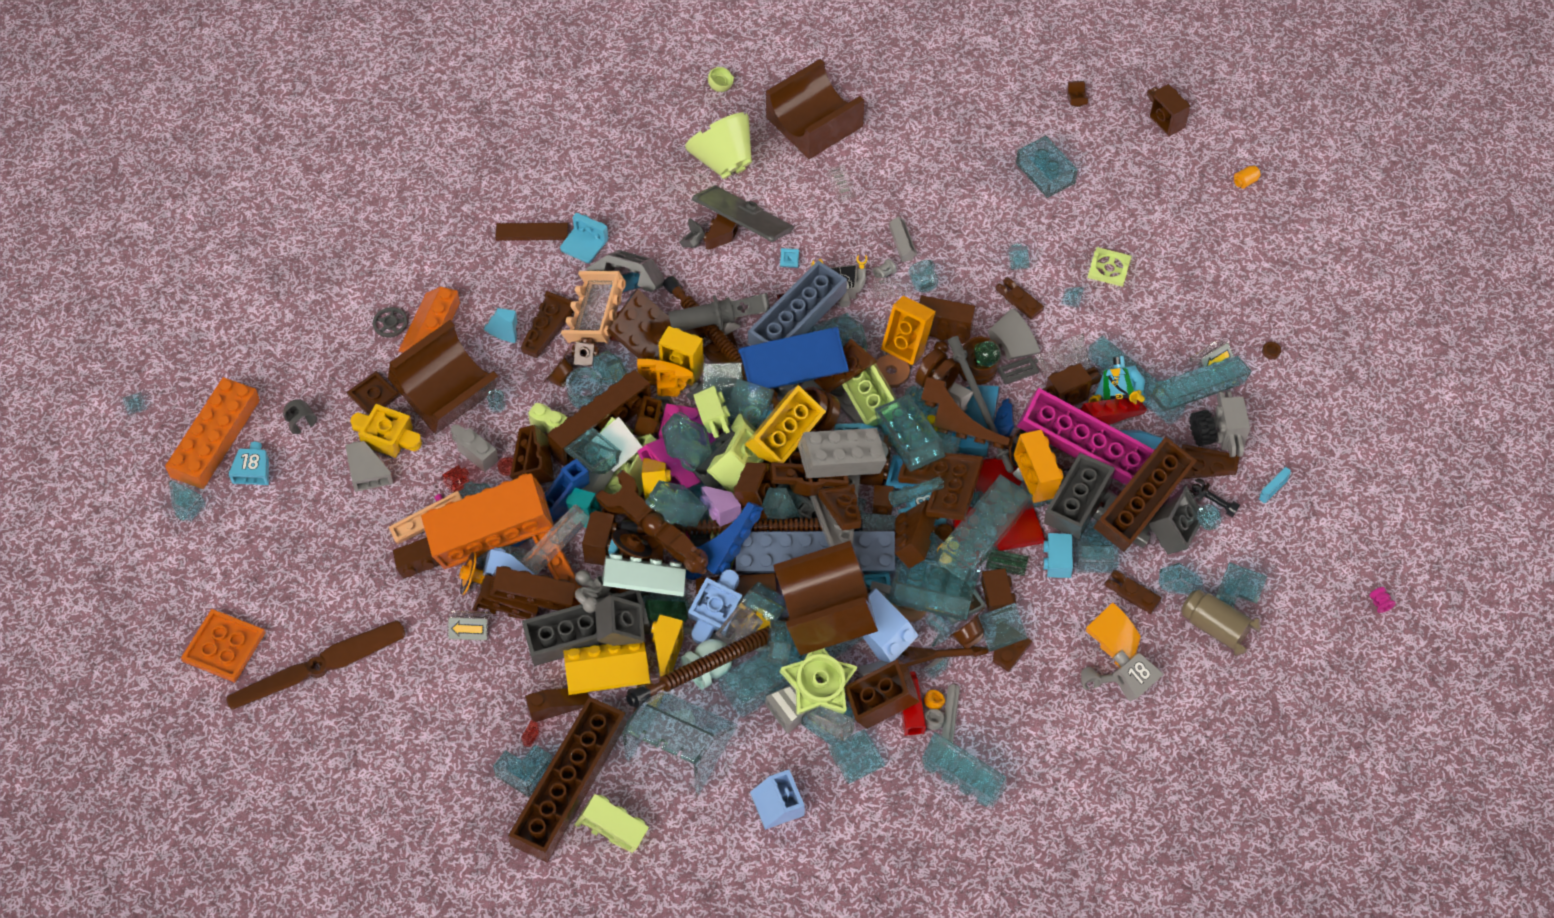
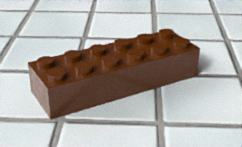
(617, 401)
(1144, 494)

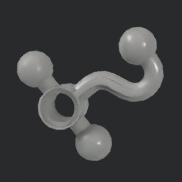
(589, 596)

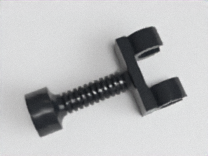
(1202, 491)

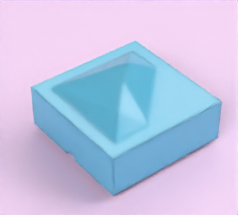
(789, 258)

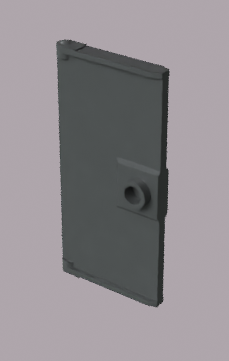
(743, 213)

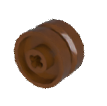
(939, 367)
(829, 404)

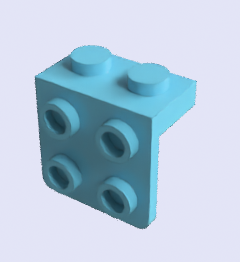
(585, 238)

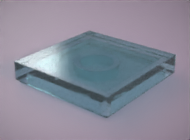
(1002, 627)

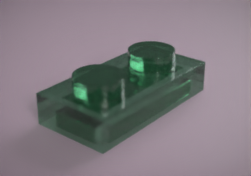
(671, 609)

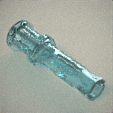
(909, 493)

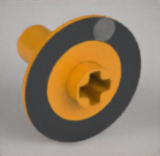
(469, 573)

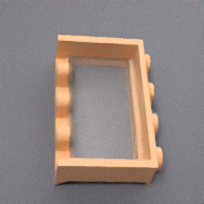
(596, 306)

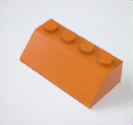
(434, 311)

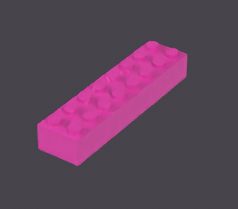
(1082, 433)

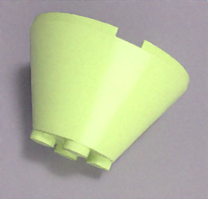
(724, 146)

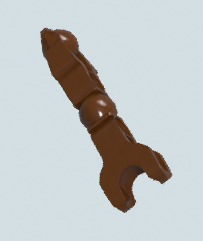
(653, 524)

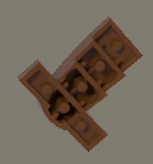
(793, 473)

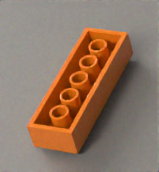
(212, 433)

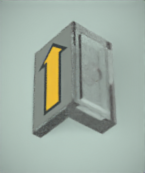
(1213, 353)
(468, 625)

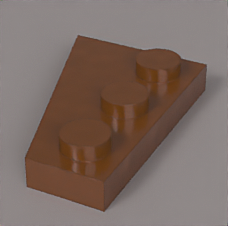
(857, 362)
(842, 505)

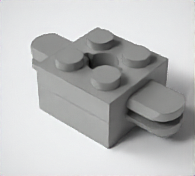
(1231, 423)

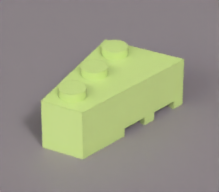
(612, 823)

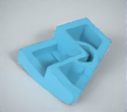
(503, 325)

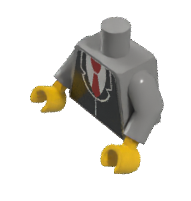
(855, 280)

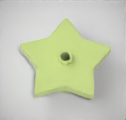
(812, 694)

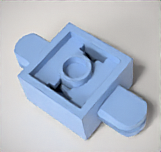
(714, 605)

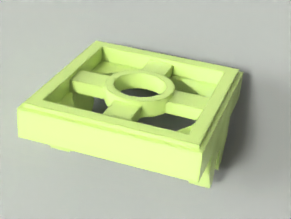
(1116, 280)

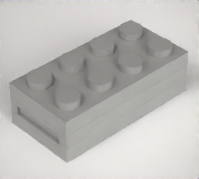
(842, 452)

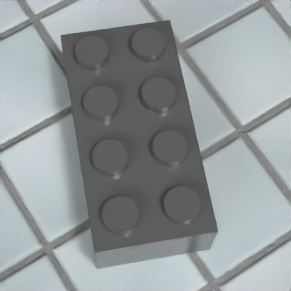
(1079, 495)

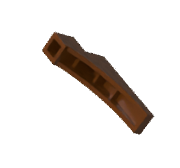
(953, 419)

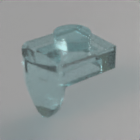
(938, 625)

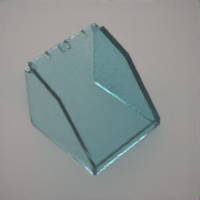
(680, 727)

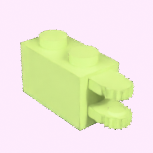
(712, 411)

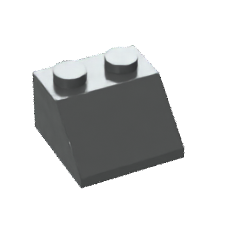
(619, 621)

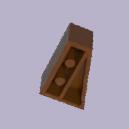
(532, 455)
(913, 534)
(494, 604)

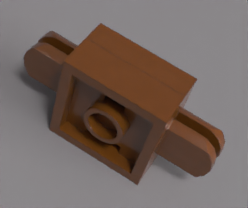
(1073, 383)

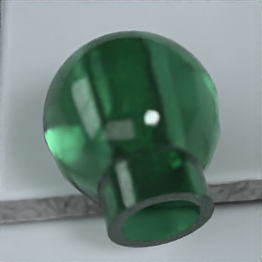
(987, 353)

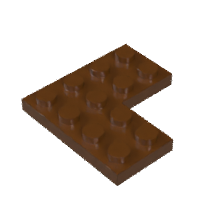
(959, 478)

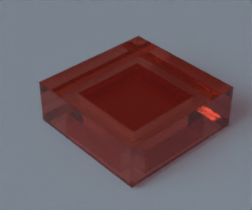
(530, 734)

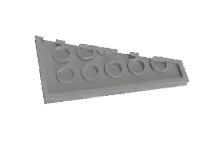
(830, 528)

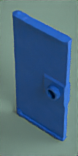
(794, 359)

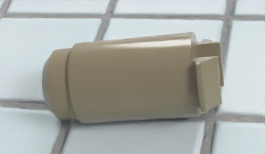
(1219, 619)

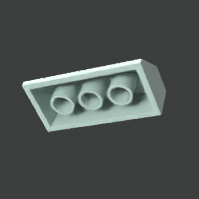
(644, 575)

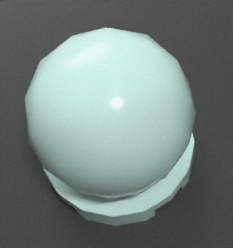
(701, 650)

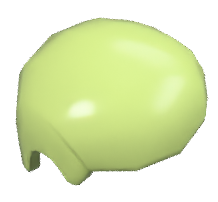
(718, 77)

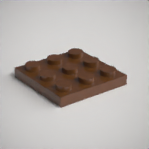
(640, 326)

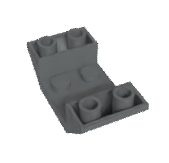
(650, 275)

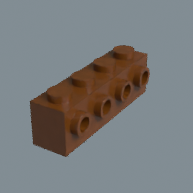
(531, 589)

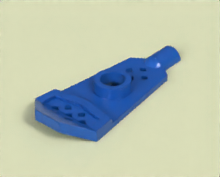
(1004, 418)

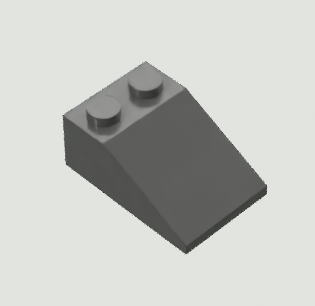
(1176, 522)

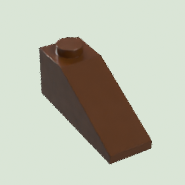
(553, 703)

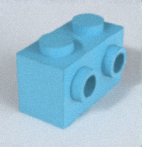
(1059, 555)

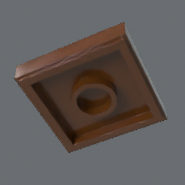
(373, 391)

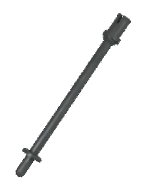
(960, 356)

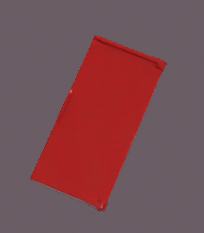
(1027, 528)

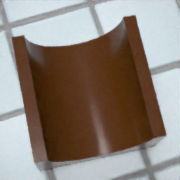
(812, 111)
(440, 378)
(825, 598)

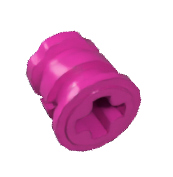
(1382, 600)

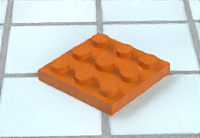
(223, 645)

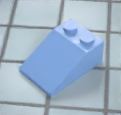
(893, 632)

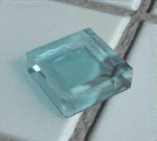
(134, 403)

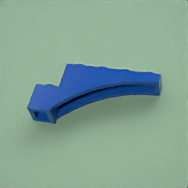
(571, 476)
(728, 544)

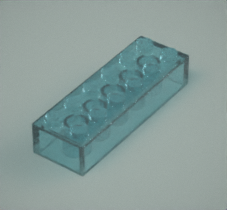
(983, 528)

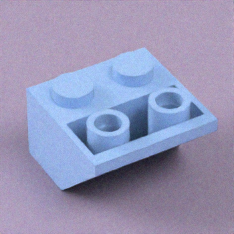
(778, 800)

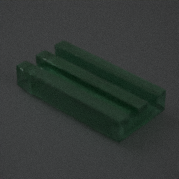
(1023, 562)

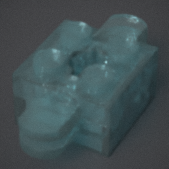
(686, 441)
(676, 504)

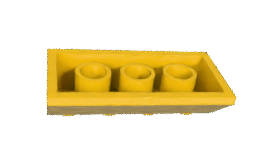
(785, 426)
(605, 667)

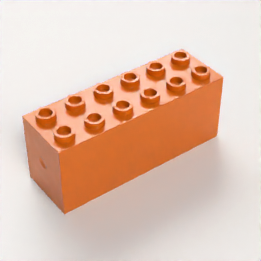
(487, 520)

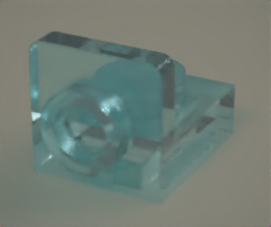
(1018, 257)

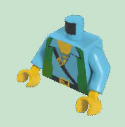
(1120, 383)

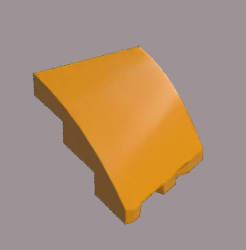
(666, 375)
(1114, 632)

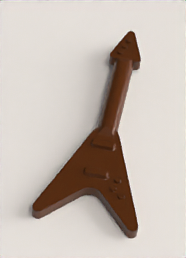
(919, 655)

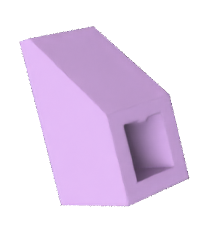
(721, 505)

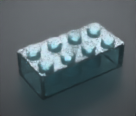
(909, 432)

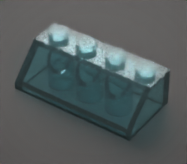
(964, 770)

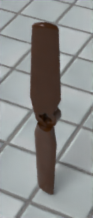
(332, 658)

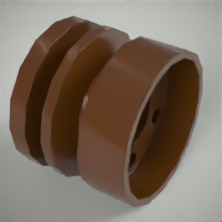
(981, 374)

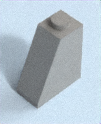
(366, 468)

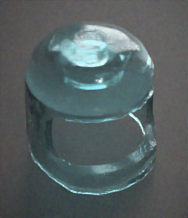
(923, 276)

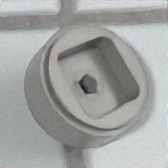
(934, 719)

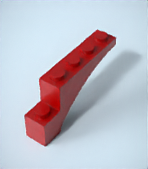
(1113, 410)

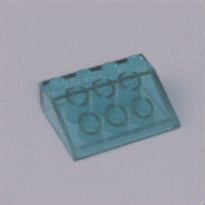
(933, 590)

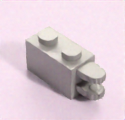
(474, 447)

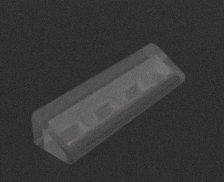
(555, 539)

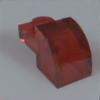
(455, 478)

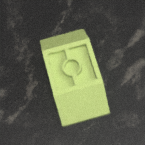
(728, 466)

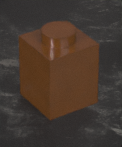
(881, 502)

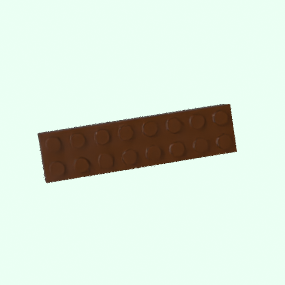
(567, 779)

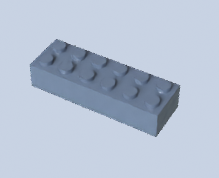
(800, 306)

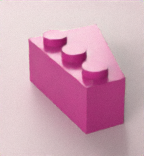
(657, 451)

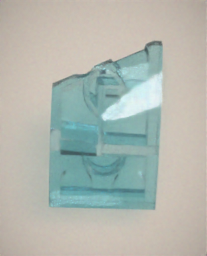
(723, 377)

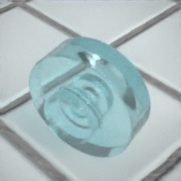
(1209, 517)

